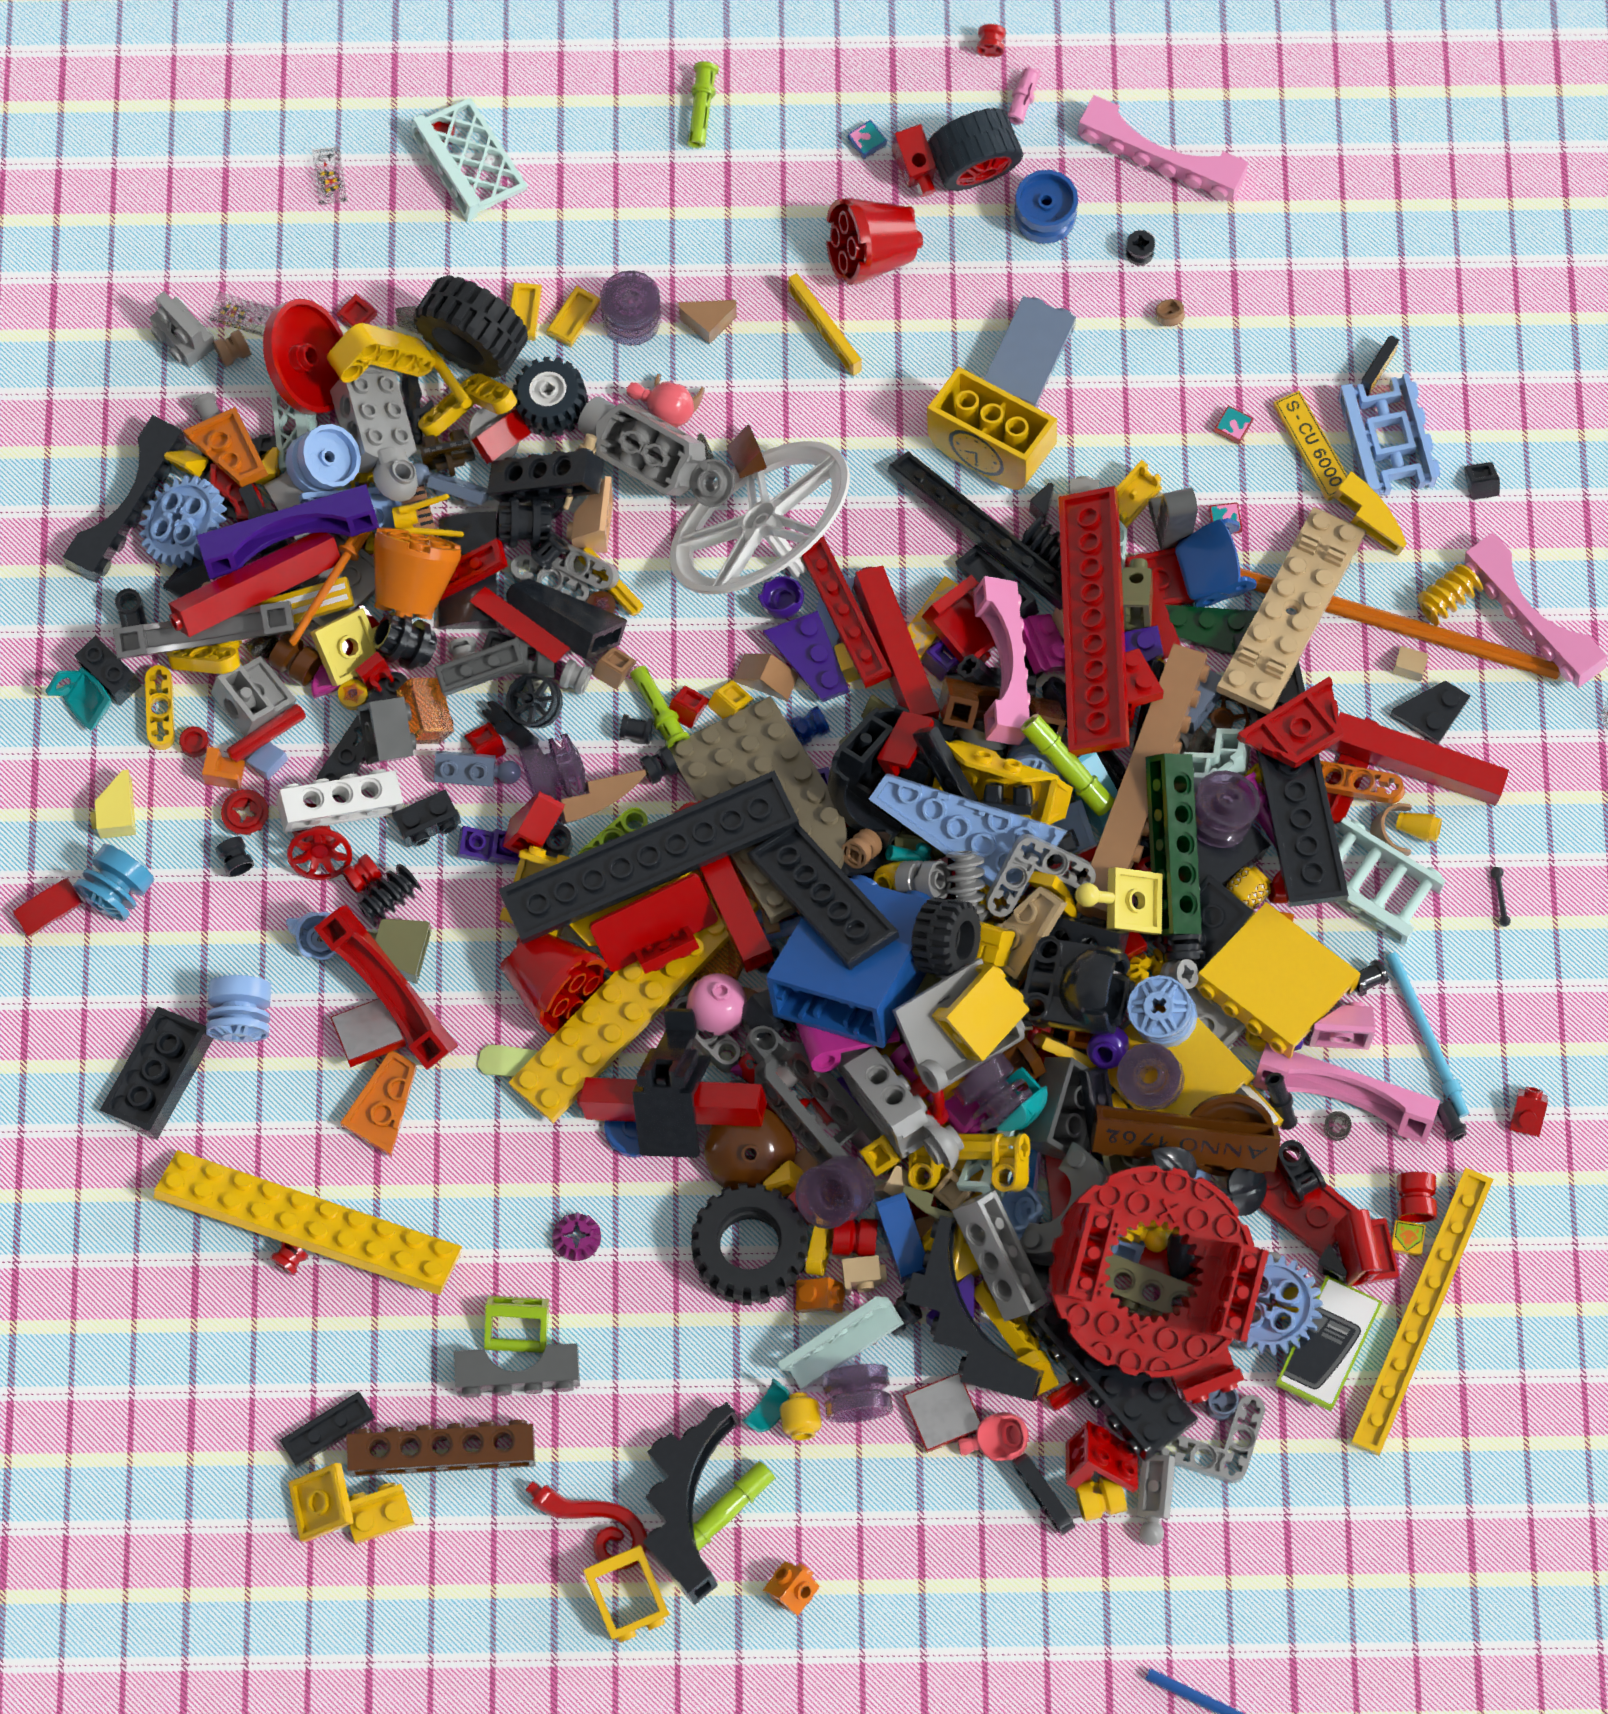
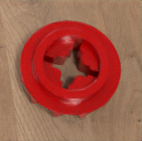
(239, 801)

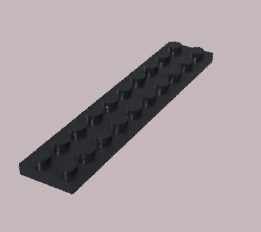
(1301, 818)
(648, 857)

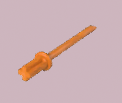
(349, 551)

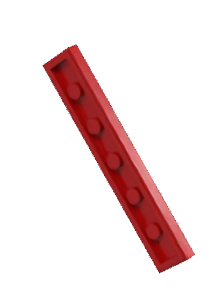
(845, 614)

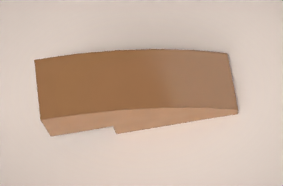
(599, 795)

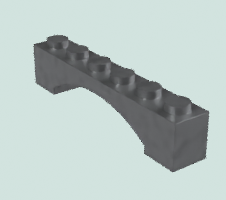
(162, 637)

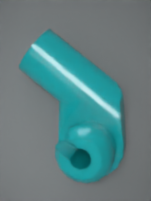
(899, 854)

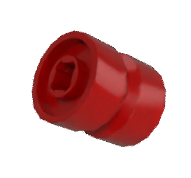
(1417, 1199)
(856, 1237)

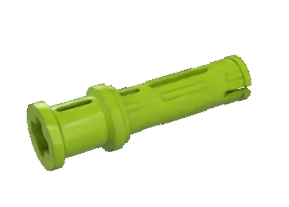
(703, 92)
(665, 719)

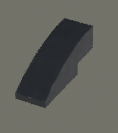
(981, 564)

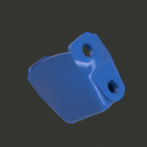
(1212, 564)

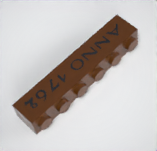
(1208, 1139)

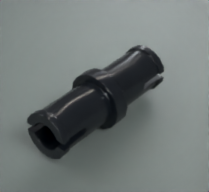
(1281, 1100)

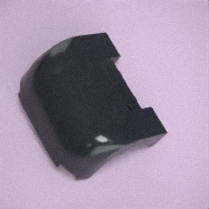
(857, 773)

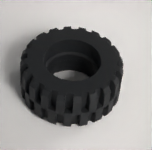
(470, 326)
(741, 1205)

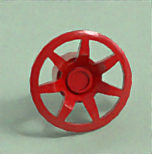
(319, 848)

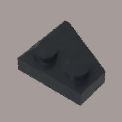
(1432, 711)

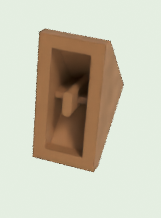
(708, 317)
(766, 675)

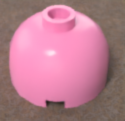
(717, 1003)

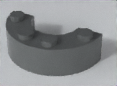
(1082, 1171)

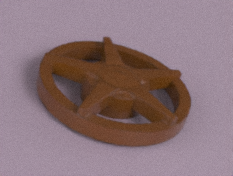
(1224, 717)

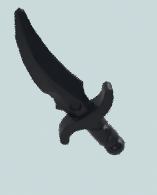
(412, 399)

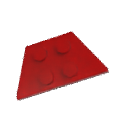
(1298, 727)

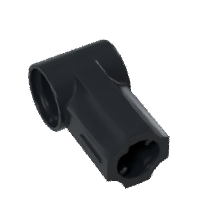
(134, 616)

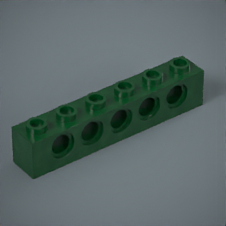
(1174, 840)

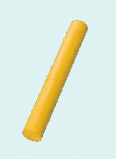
(451, 381)

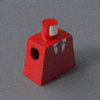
(913, 150)

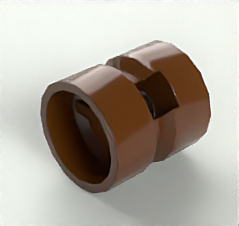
(298, 661)

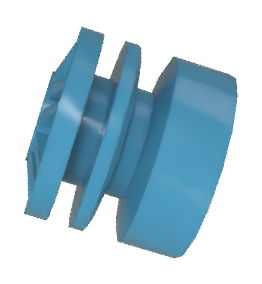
(110, 887)

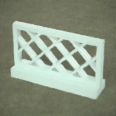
(445, 162)

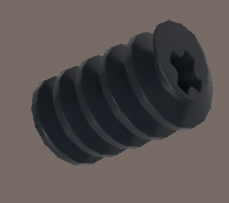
(1043, 543)
(387, 893)

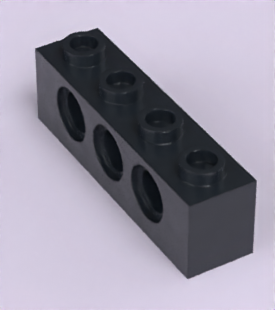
(546, 476)
(1082, 930)

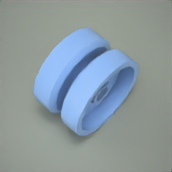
(323, 459)

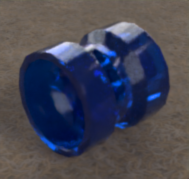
(810, 725)

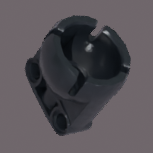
(1077, 987)

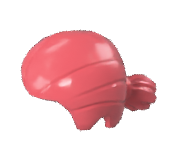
(666, 400)
(998, 1436)

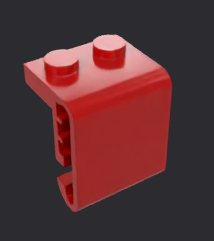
(1141, 683)
(1365, 1248)
(1212, 1375)

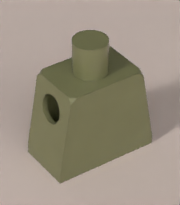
(1137, 595)
(404, 944)

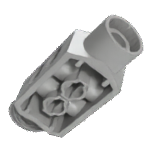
(377, 420)
(655, 452)
(894, 1109)

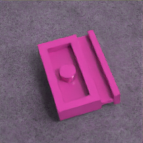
(1043, 644)

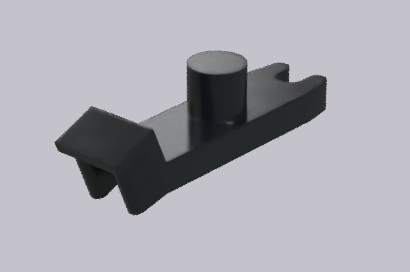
(507, 726)

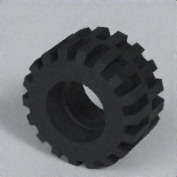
(945, 936)

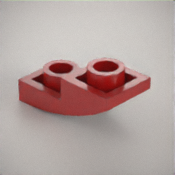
(47, 907)

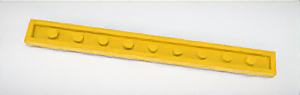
(1421, 1312)

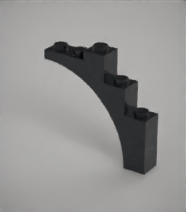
(938, 1290)
(673, 1500)

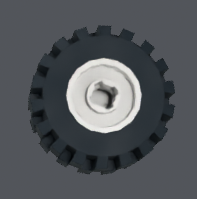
(550, 396)

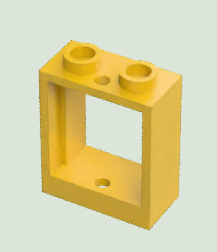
(651, 1621)

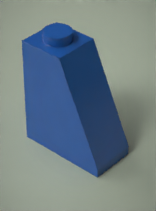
(900, 1235)

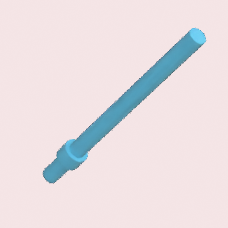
(1451, 1086)

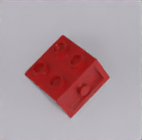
(1098, 1450)

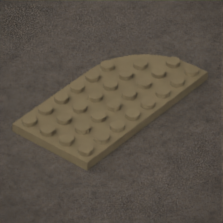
(747, 748)

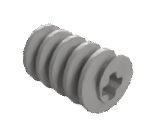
(966, 878)

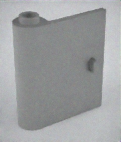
(930, 1047)

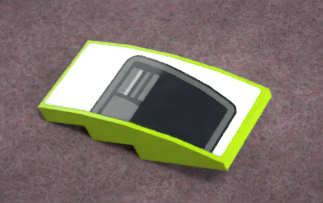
(1324, 1362)

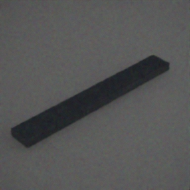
(979, 527)

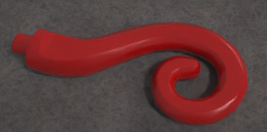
(556, 1505)

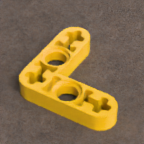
(482, 392)

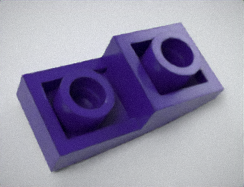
(485, 846)

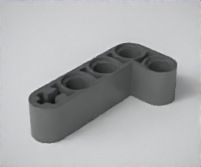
(1173, 516)

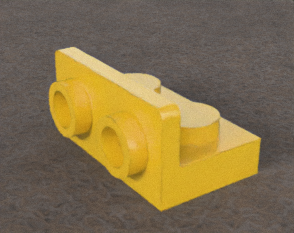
(379, 1512)

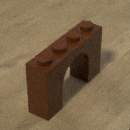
(964, 701)

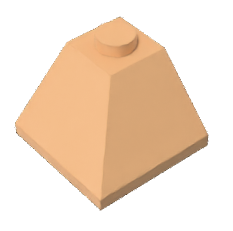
(593, 520)

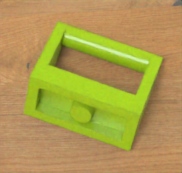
(516, 1308)

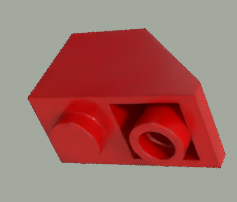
(532, 823)

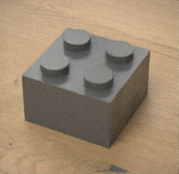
(386, 730)

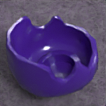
(781, 597)

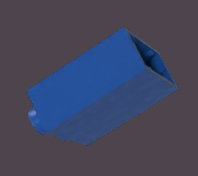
(819, 990)

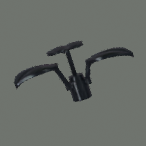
(1245, 1190)

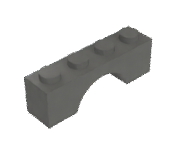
(555, 1369)

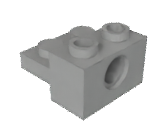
(192, 337)
(252, 695)

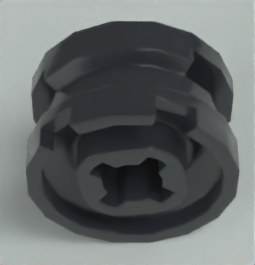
(1183, 950)

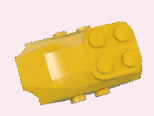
(985, 765)

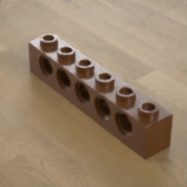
(425, 1460)

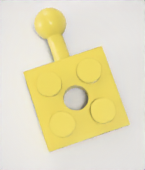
(330, 641)
(1120, 910)

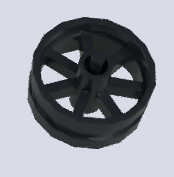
(534, 700)

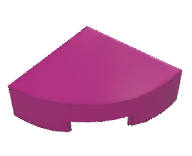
(321, 683)

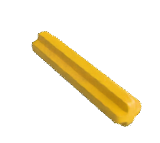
(620, 591)

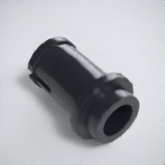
(1454, 1128)

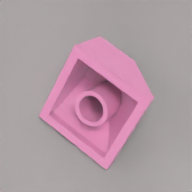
(1346, 1028)

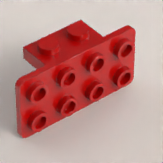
(655, 926)

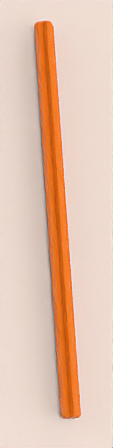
(1427, 632)

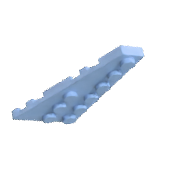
(962, 824)

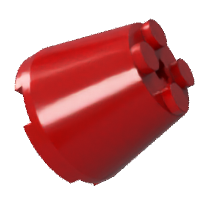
(870, 238)
(553, 978)

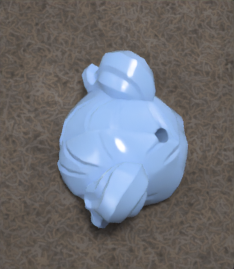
(307, 937)
(1023, 1208)

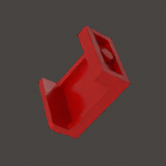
(956, 623)

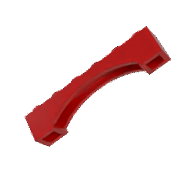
(357, 947)

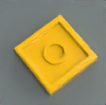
(320, 1502)

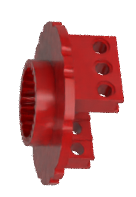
(1225, 1277)

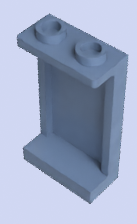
(1030, 349)

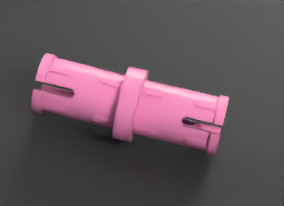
(1023, 95)

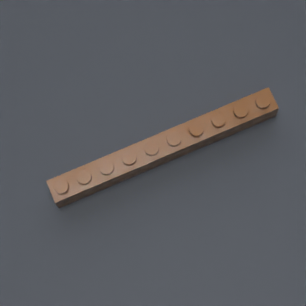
(1159, 735)

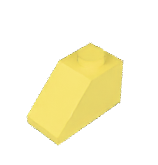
(115, 808)

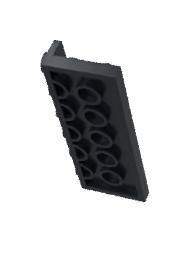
(1136, 1406)

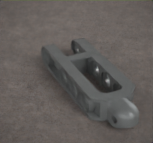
(854, 1124)

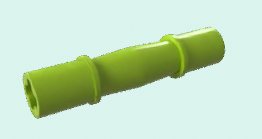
(1067, 764)
(731, 1503)

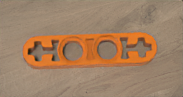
(1351, 773)

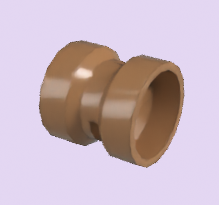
(231, 348)
(861, 848)

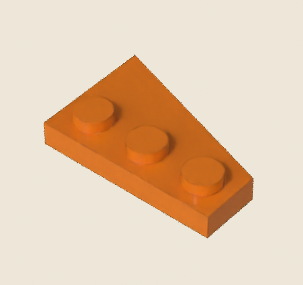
(228, 446)
(382, 1103)

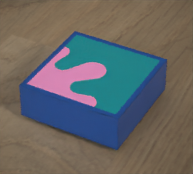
(867, 139)

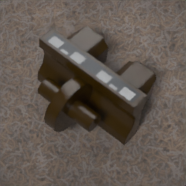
(447, 454)

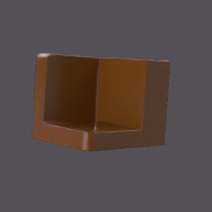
(1025, 1056)

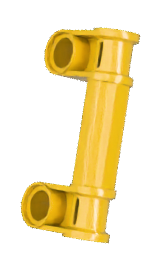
(979, 1147)

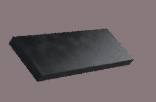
(823, 895)

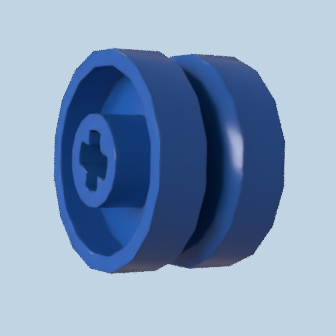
(1045, 206)

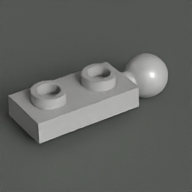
(1155, 1496)

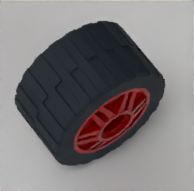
(975, 149)

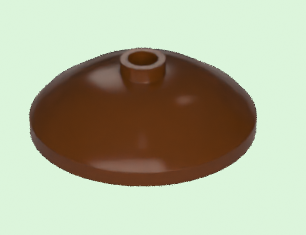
(1230, 1107)
(727, 1145)

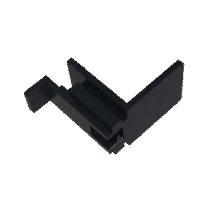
(667, 1090)

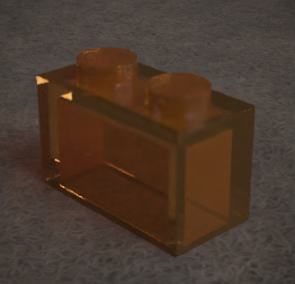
(429, 710)

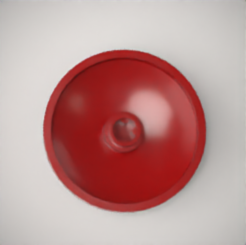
(296, 354)

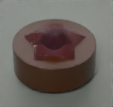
(603, 600)

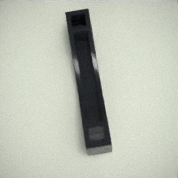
(94, 548)

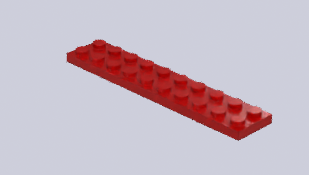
(1093, 621)

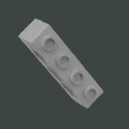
(1000, 1255)

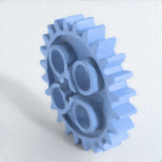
(177, 518)
(1280, 1278)

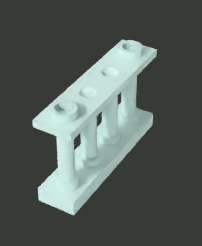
(1373, 910)

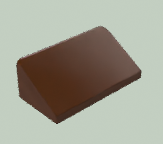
(746, 453)

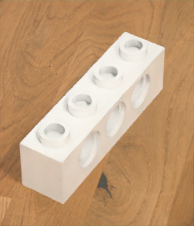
(298, 816)

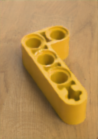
(379, 347)

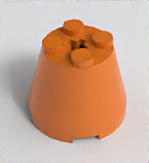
(412, 571)

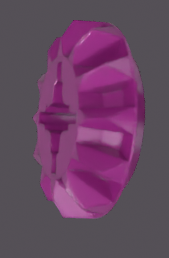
(586, 1246)

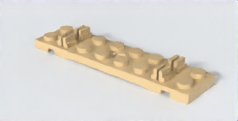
(1278, 638)

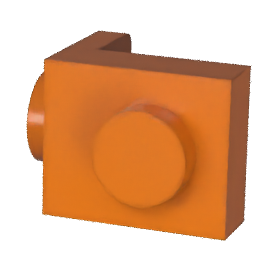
(819, 1295)

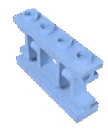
(1366, 440)

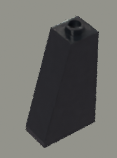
(572, 621)

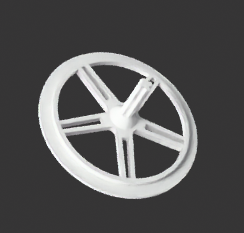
(762, 521)

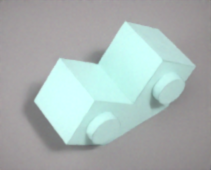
(1227, 755)

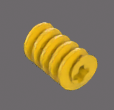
(1447, 592)

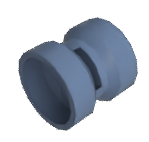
(1228, 1399)

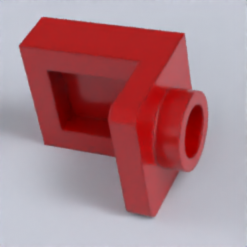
(1529, 1111)

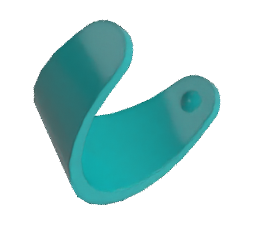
(768, 1410)

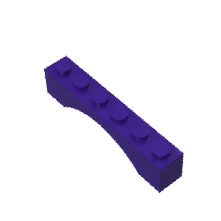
(339, 513)

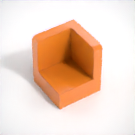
(222, 770)

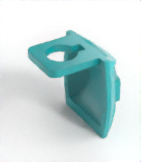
(83, 696)
(1030, 1109)

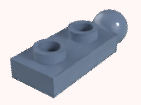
(444, 484)
(473, 769)

